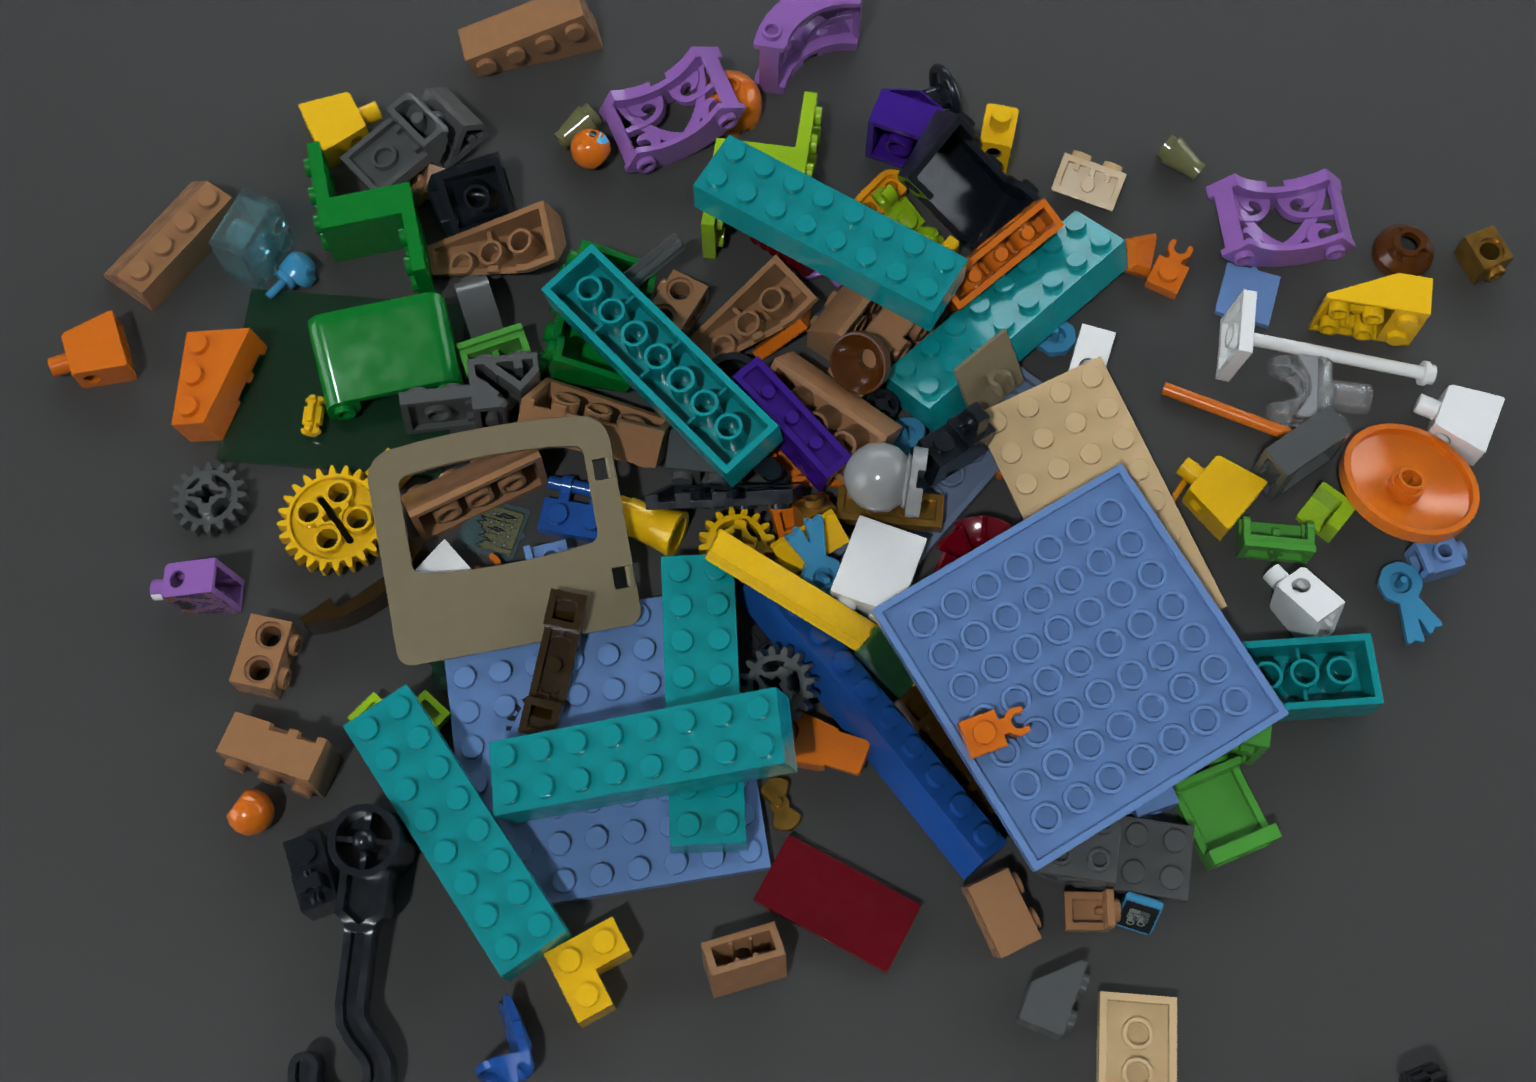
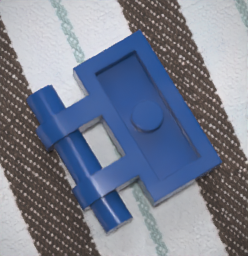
(568, 518)

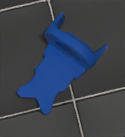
(519, 1063)

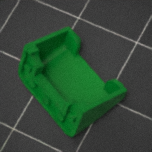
(383, 350)

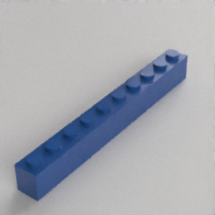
(895, 747)

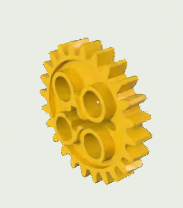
(307, 538)

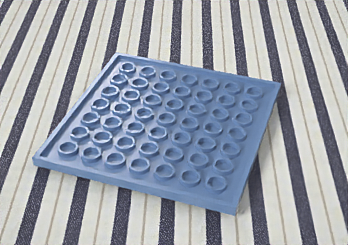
(1102, 646)
(605, 847)

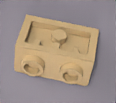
(1089, 181)

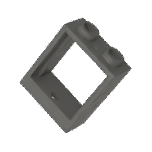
(1301, 452)

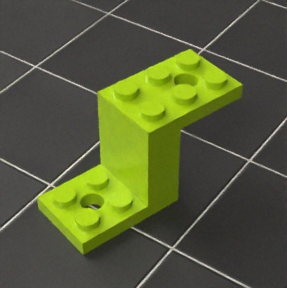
(801, 158)

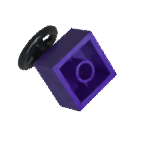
(904, 113)

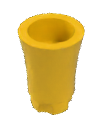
(656, 528)

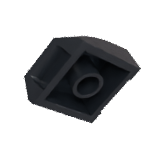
(471, 193)

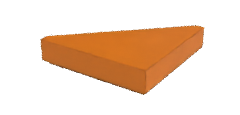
(779, 339)

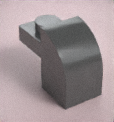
(478, 305)

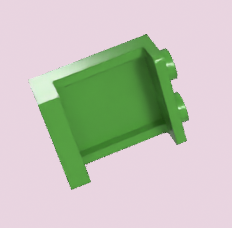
(1223, 814)

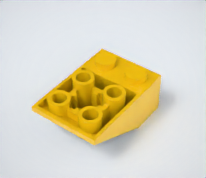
(1377, 310)

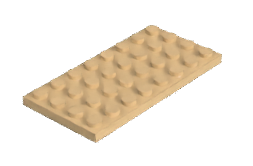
(1073, 433)

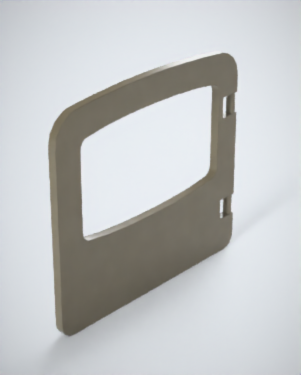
(504, 604)

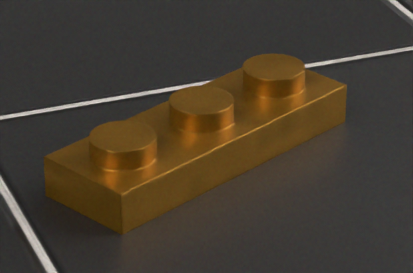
(929, 519)

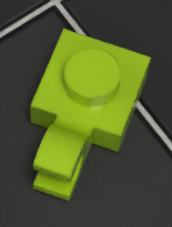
(897, 209)

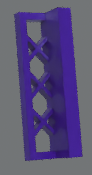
(805, 439)

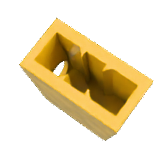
(338, 123)
(999, 131)
(1219, 492)

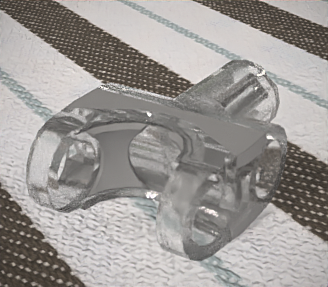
(1314, 389)

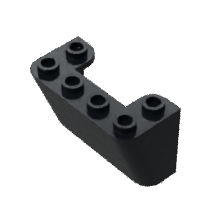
(961, 181)

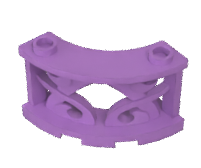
(786, 45)
(707, 121)
(1239, 197)

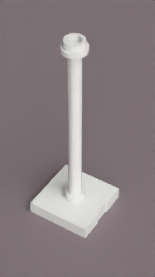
(1238, 339)

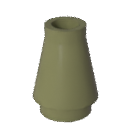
(580, 119)
(1180, 157)

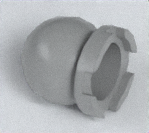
(884, 477)

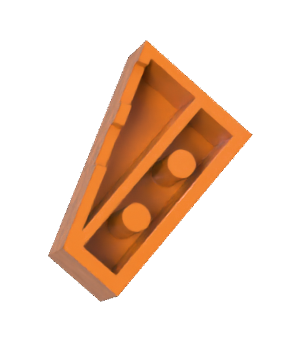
(211, 380)

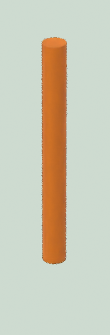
(1225, 410)

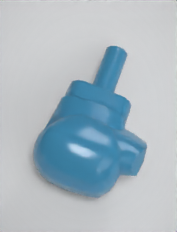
(294, 271)

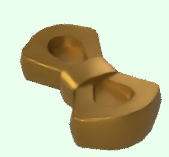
(784, 817)

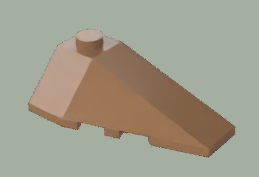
(503, 245)
(756, 311)

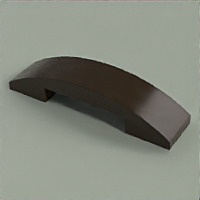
(329, 618)
(554, 662)
(922, 719)

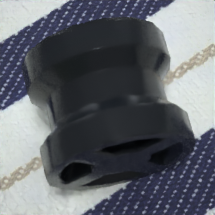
(884, 401)

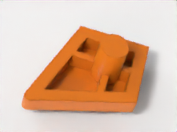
(1140, 254)

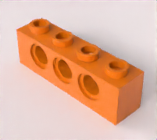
(1005, 250)

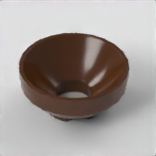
(1393, 258)
(849, 368)

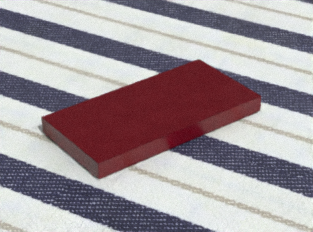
(837, 903)

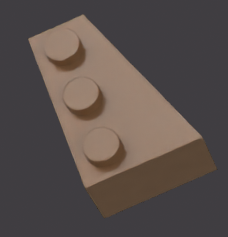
(279, 755)

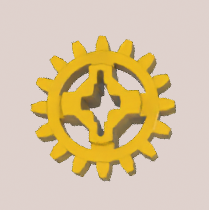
(739, 529)

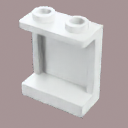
(876, 565)

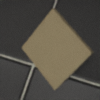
(989, 372)

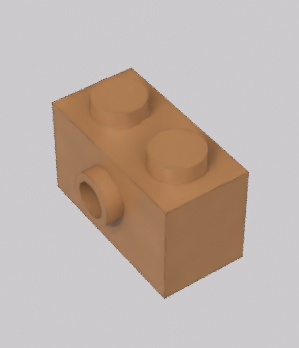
(1002, 912)
(744, 959)

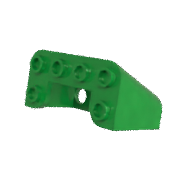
(567, 354)

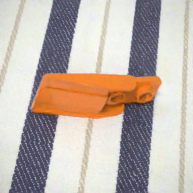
(824, 746)

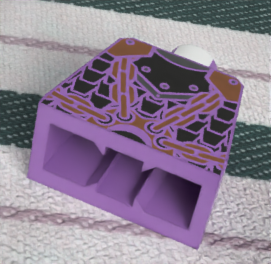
(200, 587)

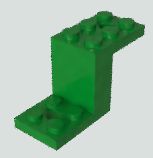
(367, 220)

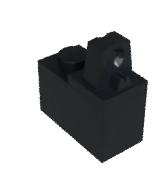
(957, 443)
(313, 874)

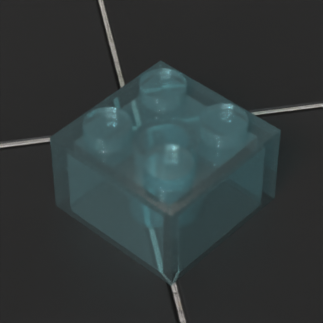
(252, 238)

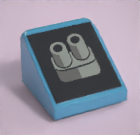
(1139, 913)

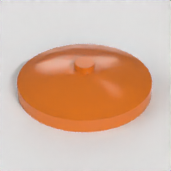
(1409, 483)

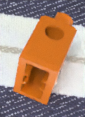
(95, 353)

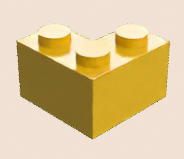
(580, 963)

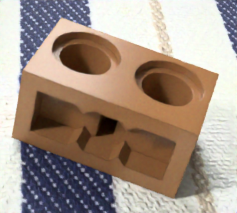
(682, 312)
(256, 655)

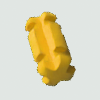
(313, 415)

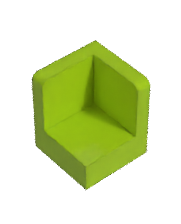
(1327, 510)

